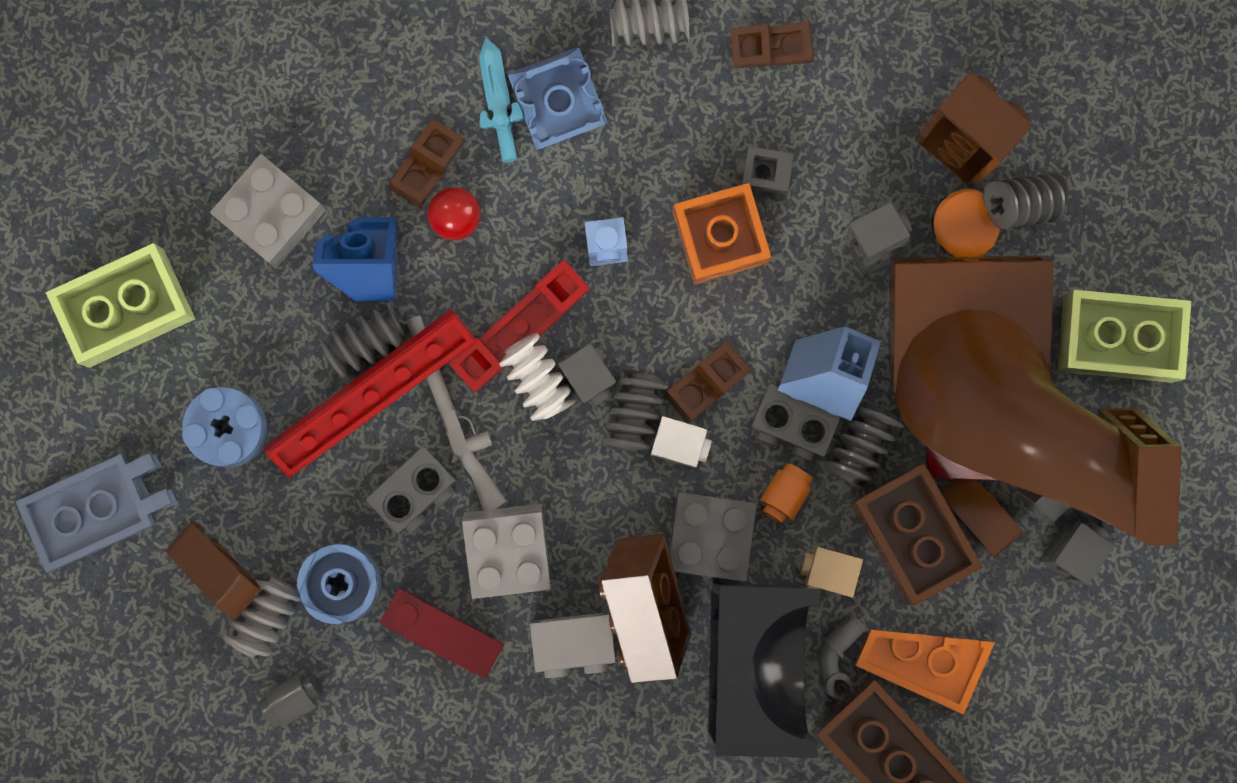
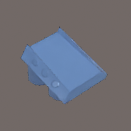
(557, 98)

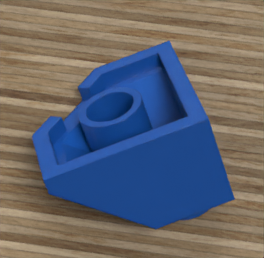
(361, 259)

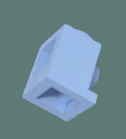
(606, 241)

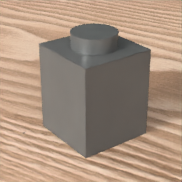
(588, 376)

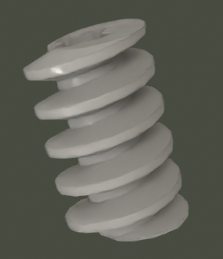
(649, 20)
(263, 617)

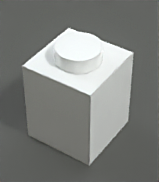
(681, 443)

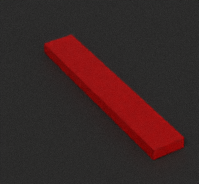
(369, 393)

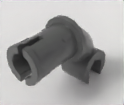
(832, 650)

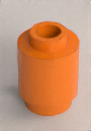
(786, 493)

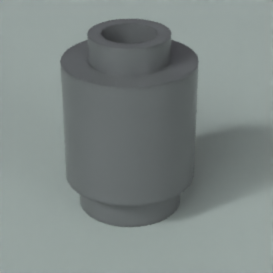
(290, 700)

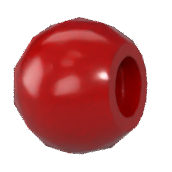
(454, 213)

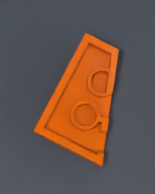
(927, 664)

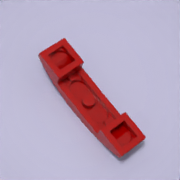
(533, 314)

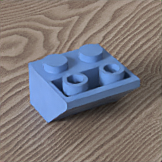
(831, 370)

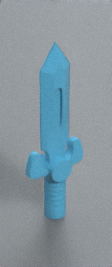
(498, 100)

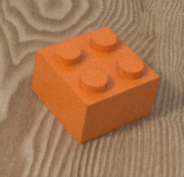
(721, 233)

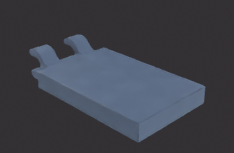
(92, 510)

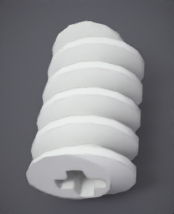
(536, 378)

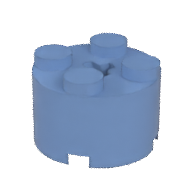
(205, 438)
(319, 593)

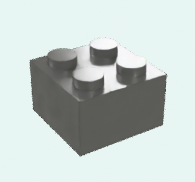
(712, 536)

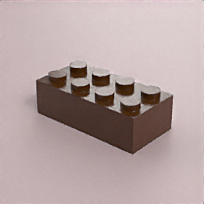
(974, 130)
(882, 741)

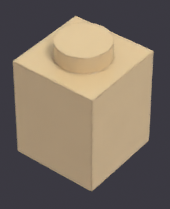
(831, 571)

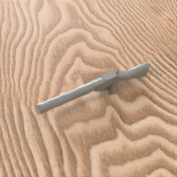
(463, 449)

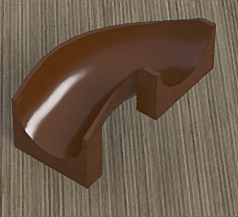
(980, 392)

